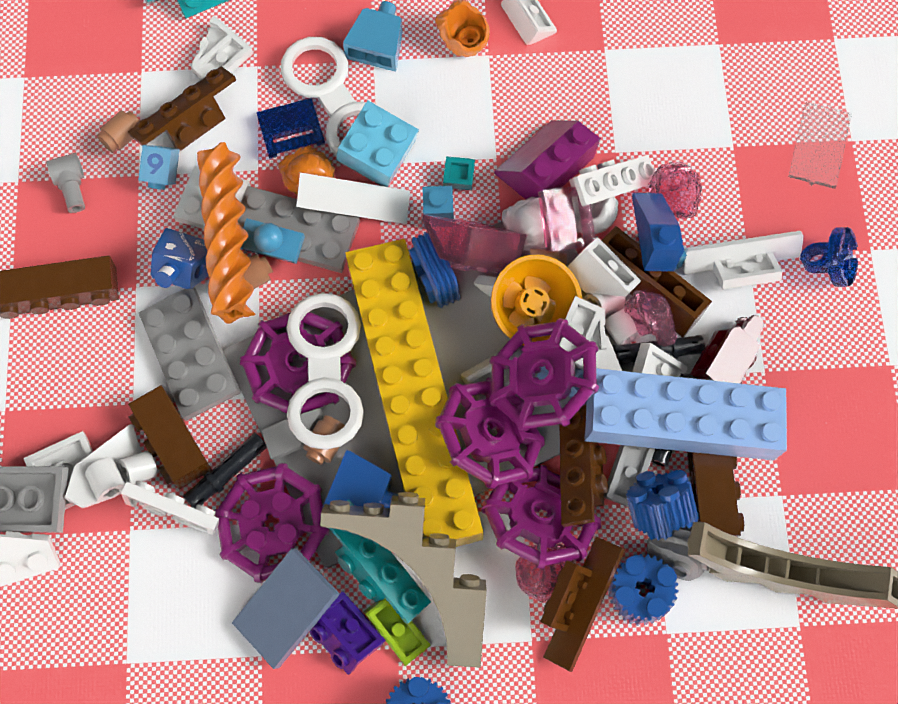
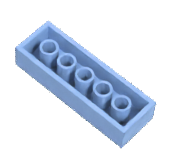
(687, 415)

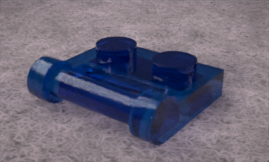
(287, 121)

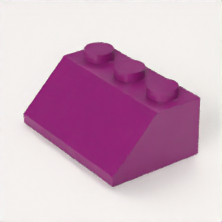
(549, 158)

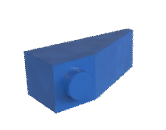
(657, 232)

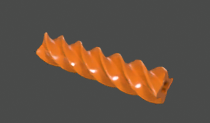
(223, 234)

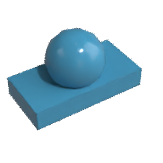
(273, 241)

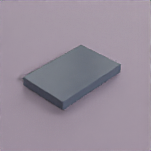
(285, 608)

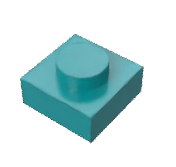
(459, 173)

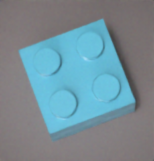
(377, 144)

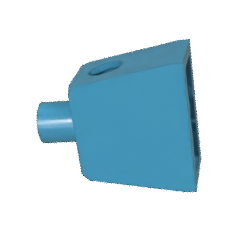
(375, 37)

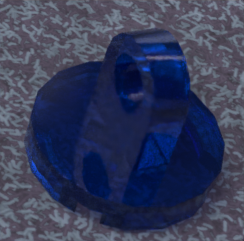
(836, 257)

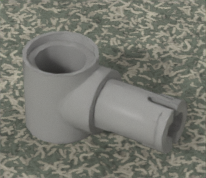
(67, 175)

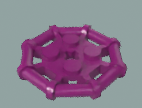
(281, 354)
(555, 385)
(480, 442)
(255, 513)
(527, 524)

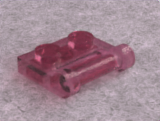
(559, 220)

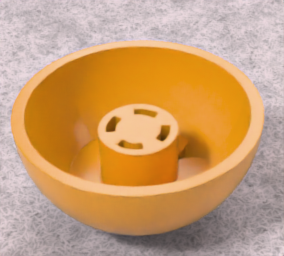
(549, 291)

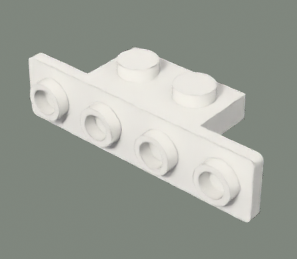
(612, 179)
(745, 260)

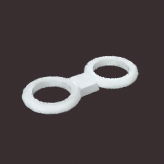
(332, 94)
(324, 371)

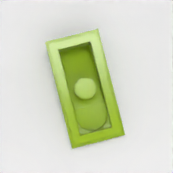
(403, 638)

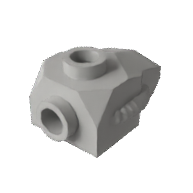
(675, 553)

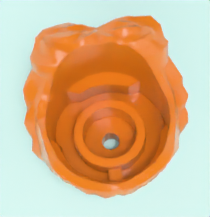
(463, 28)
(306, 161)

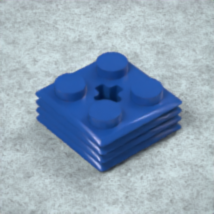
(436, 273)

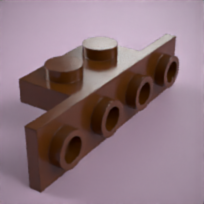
(188, 114)
(580, 472)
(578, 600)

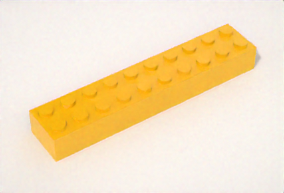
(411, 387)

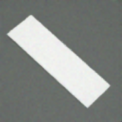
(353, 198)

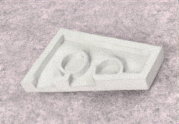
(199, 518)

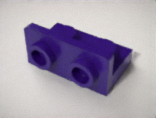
(346, 634)

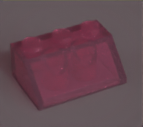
(474, 243)

